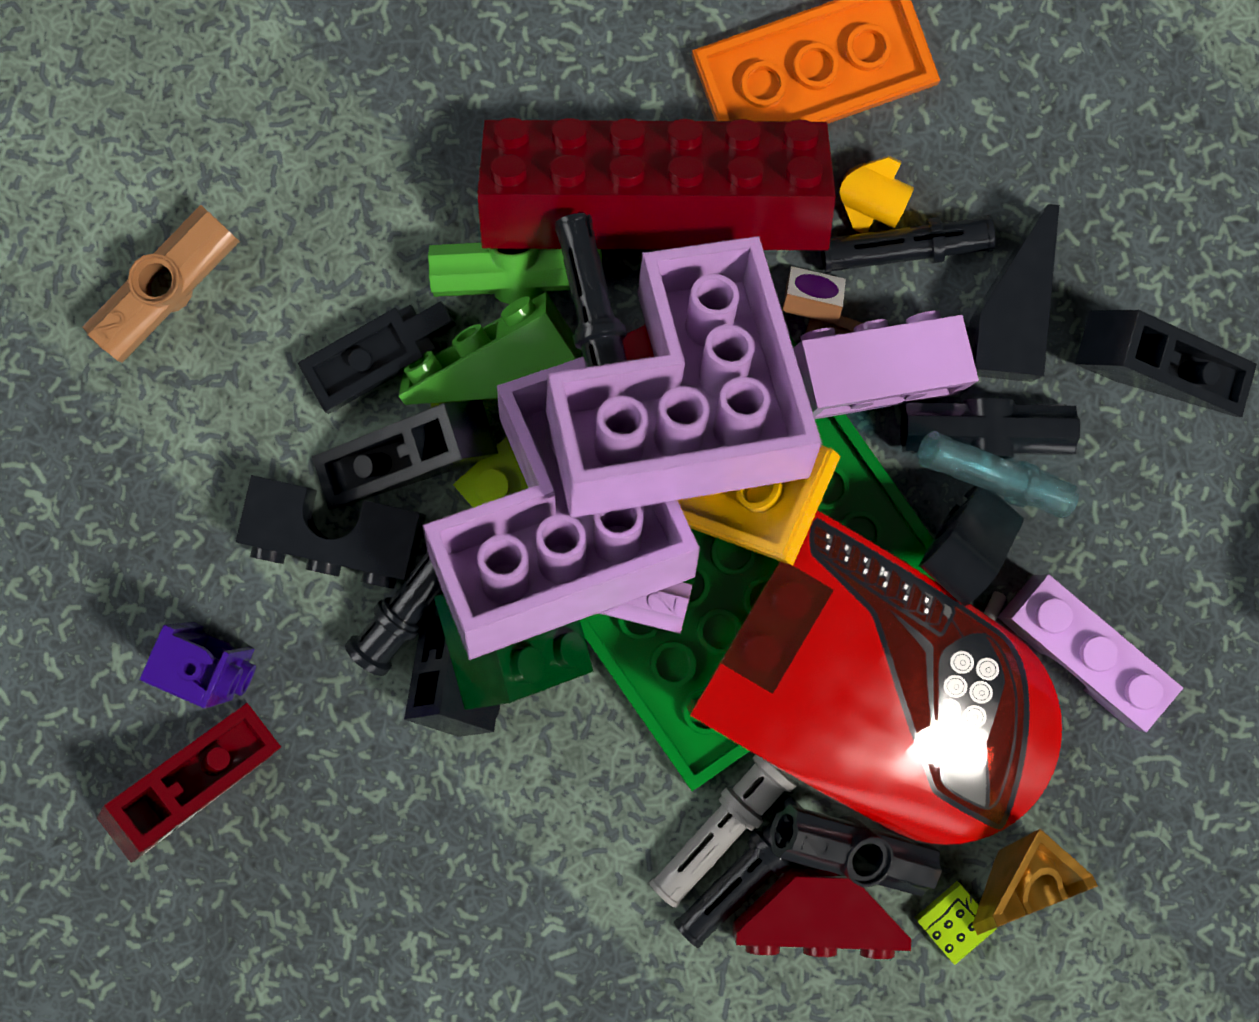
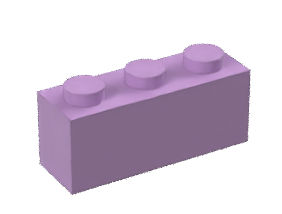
(885, 364)

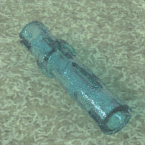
(1018, 482)

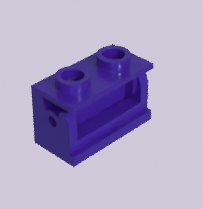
(198, 666)

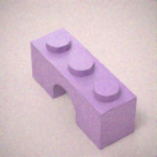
(1092, 651)

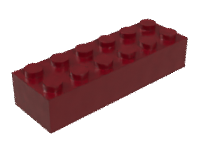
(657, 182)

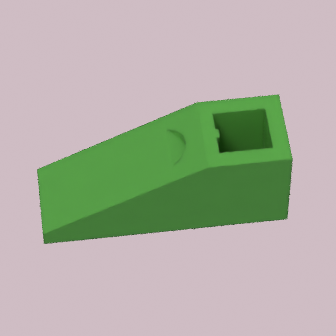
(519, 343)

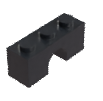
(281, 522)

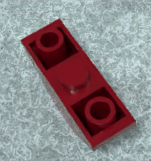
(821, 915)

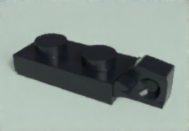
(373, 354)

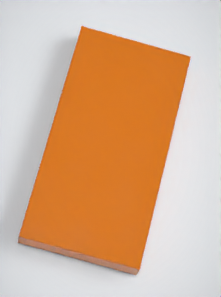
(818, 63)

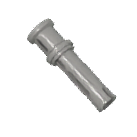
(740, 809)

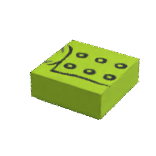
(950, 922)

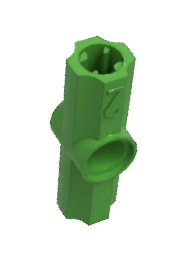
(501, 272)

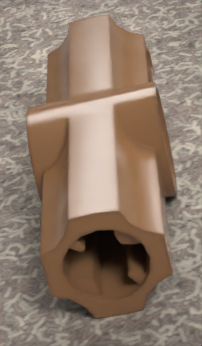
(133, 309)

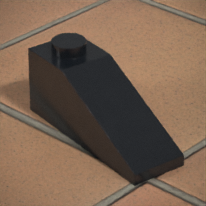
(1013, 318)
(1164, 360)
(406, 452)
(434, 690)

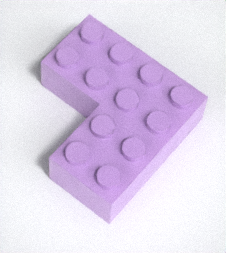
(709, 409)
(530, 566)

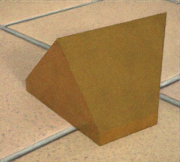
(1027, 879)

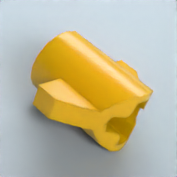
(874, 193)

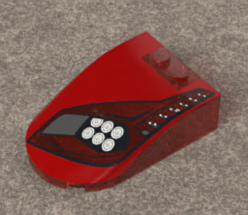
(887, 693)

